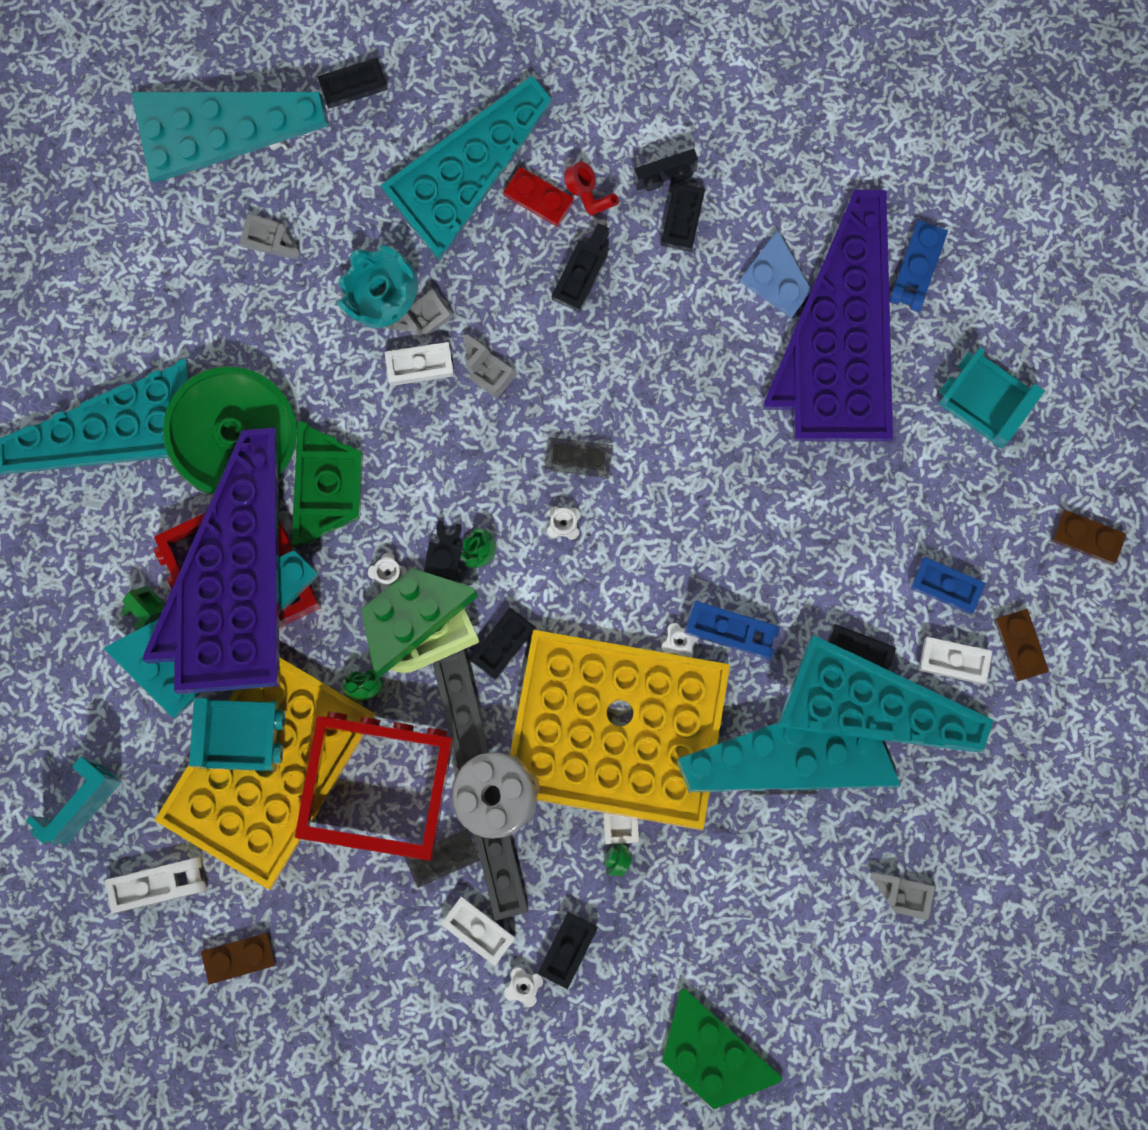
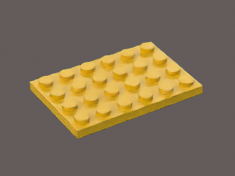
(253, 815)

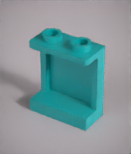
(988, 398)
(236, 735)
(80, 807)

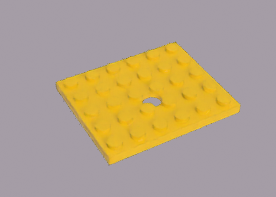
(607, 767)

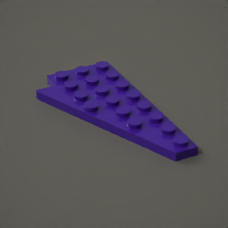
(841, 349)
(225, 601)

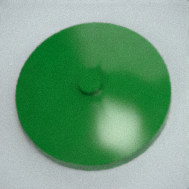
(210, 415)

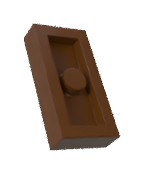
(1089, 537)
(1021, 645)
(238, 958)

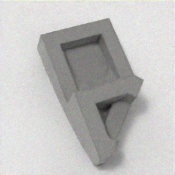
(267, 237)
(424, 315)
(486, 369)
(906, 896)

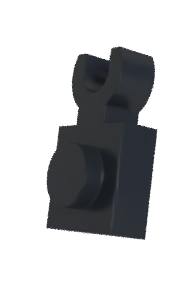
(444, 557)

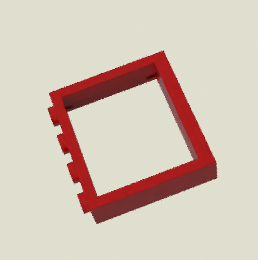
(166, 556)
(372, 727)

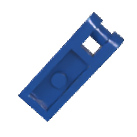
(918, 265)
(731, 629)

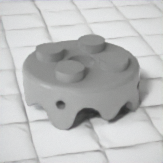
(517, 789)

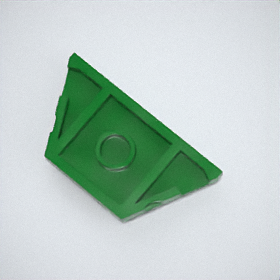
(325, 485)
(410, 614)
(712, 1056)

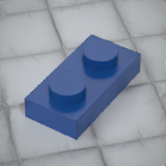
(947, 585)

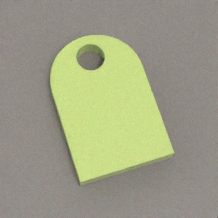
(449, 639)

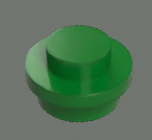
(617, 860)

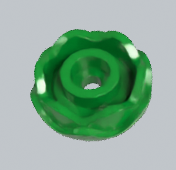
(479, 548)
(362, 686)

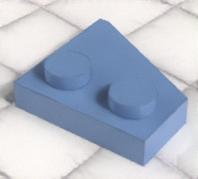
(777, 277)

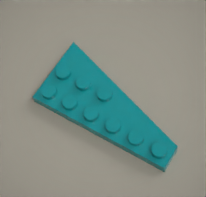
(204, 128)
(454, 176)
(103, 430)
(158, 678)
(860, 699)
(789, 761)

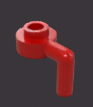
(581, 182)

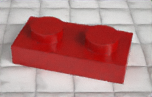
(538, 197)

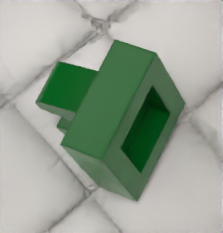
(144, 605)

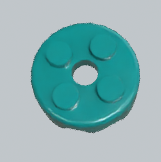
(369, 273)

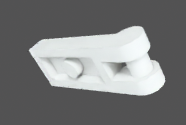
(154, 885)

